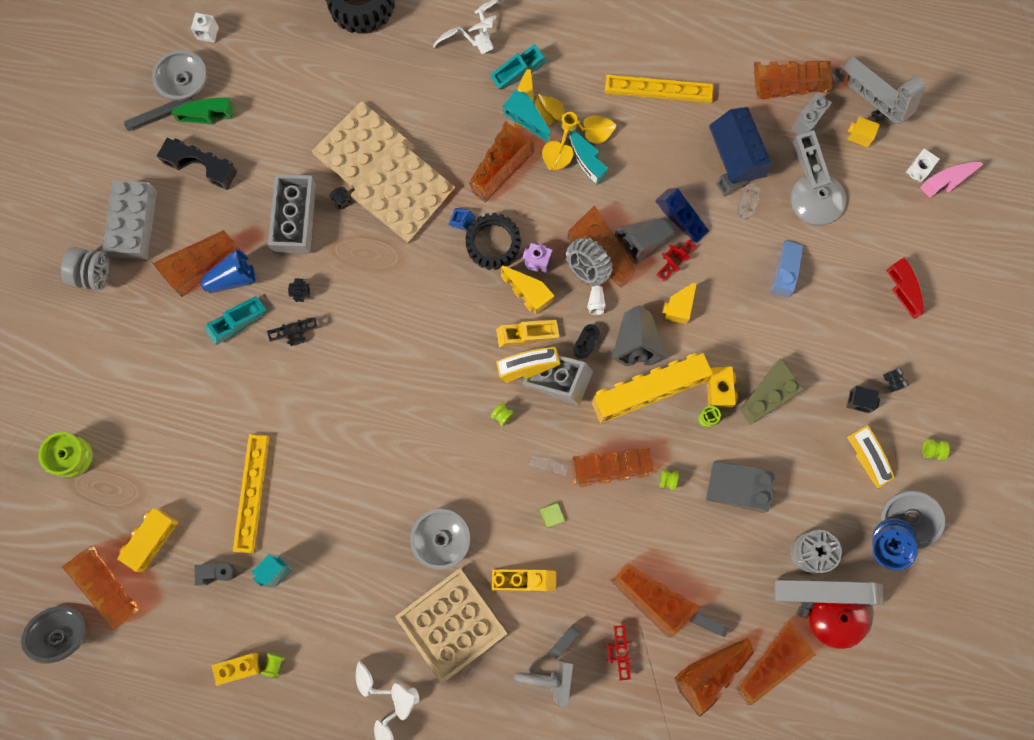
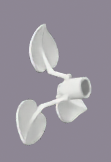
(482, 39)
(402, 699)

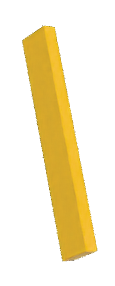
(659, 88)
(251, 494)

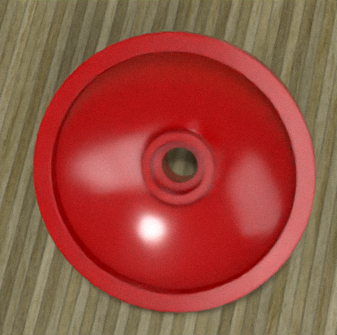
(831, 631)

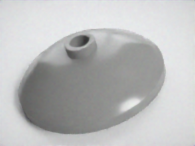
(175, 68)
(815, 208)
(929, 515)
(426, 534)

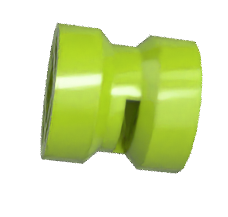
(708, 420)
(933, 449)

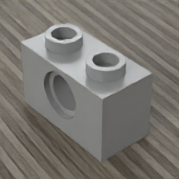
(811, 114)

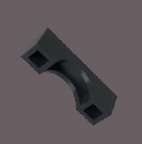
(177, 155)

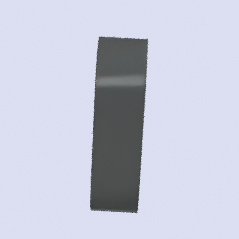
(709, 624)
(565, 641)

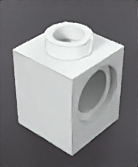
(204, 27)
(924, 159)

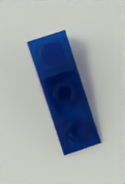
(682, 214)

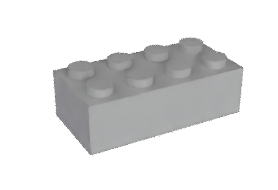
(292, 214)
(129, 220)

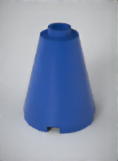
(229, 273)

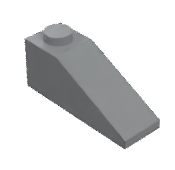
(811, 159)

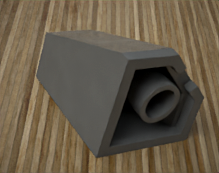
(644, 237)
(638, 339)

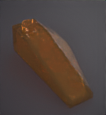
(705, 678)

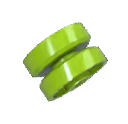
(65, 455)

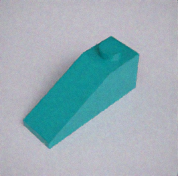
(523, 111)

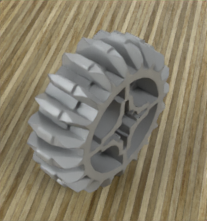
(589, 261)

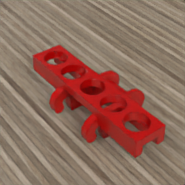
(682, 252)
(625, 659)

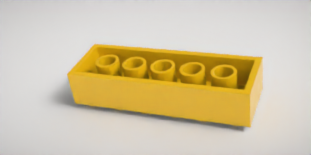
(651, 388)

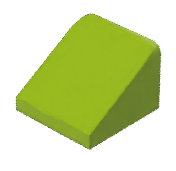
(552, 515)

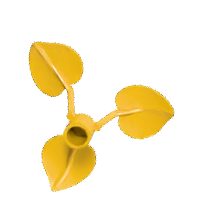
(556, 154)

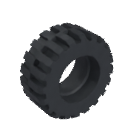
(361, 17)

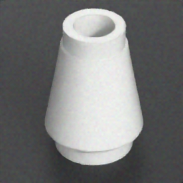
(596, 302)

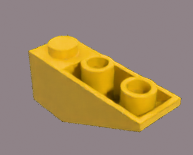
(532, 291)
(524, 580)

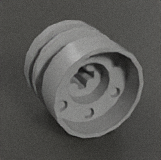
(85, 268)
(806, 557)

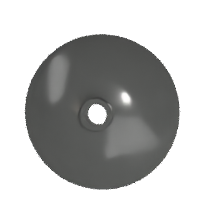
(50, 626)

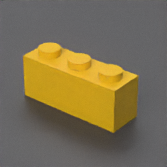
(147, 540)

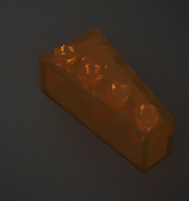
(792, 78)
(501, 161)
(594, 227)
(187, 266)
(611, 466)
(101, 587)
(656, 601)
(777, 662)

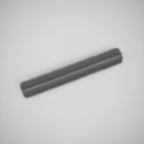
(154, 114)

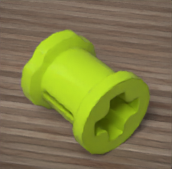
(272, 665)

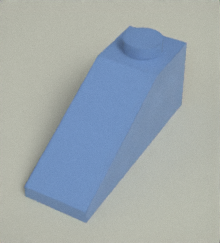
(787, 269)

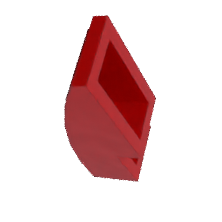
(907, 287)

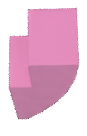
(949, 178)

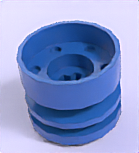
(890, 554)

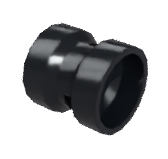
(895, 380)

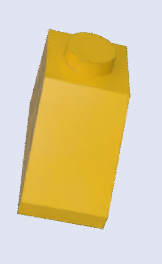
(680, 305)

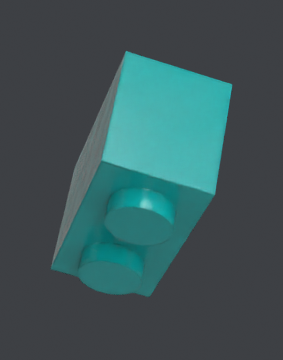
(270, 571)

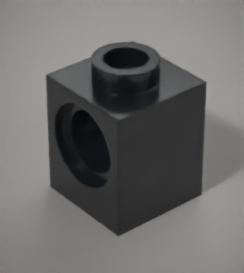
(863, 399)

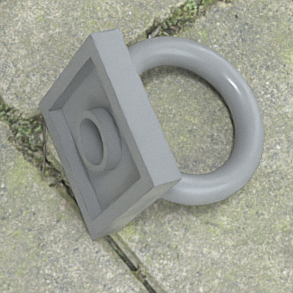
(558, 681)

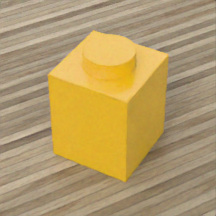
(862, 131)

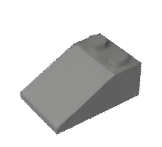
(563, 382)

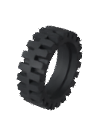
(489, 220)

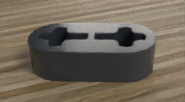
(582, 339)

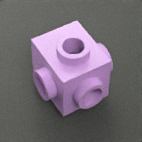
(537, 257)

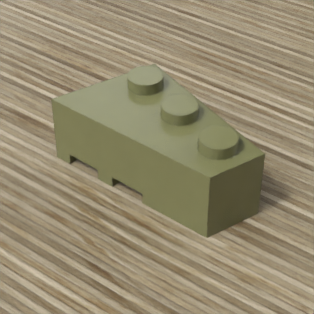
(772, 392)

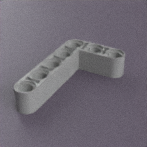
(893, 104)
(829, 592)

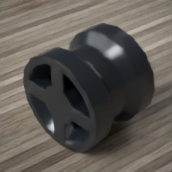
(340, 197)

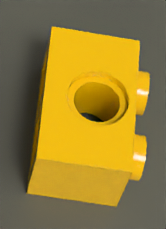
(721, 399)
(237, 668)

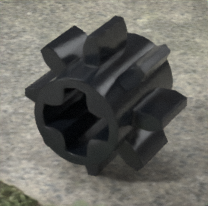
(299, 289)

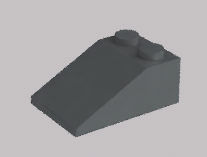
(741, 486)

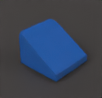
(462, 219)

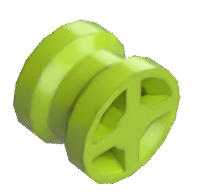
(502, 414)
(668, 479)

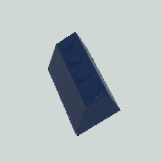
(740, 145)

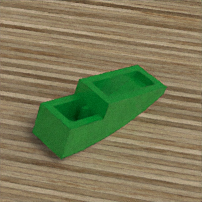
(204, 110)

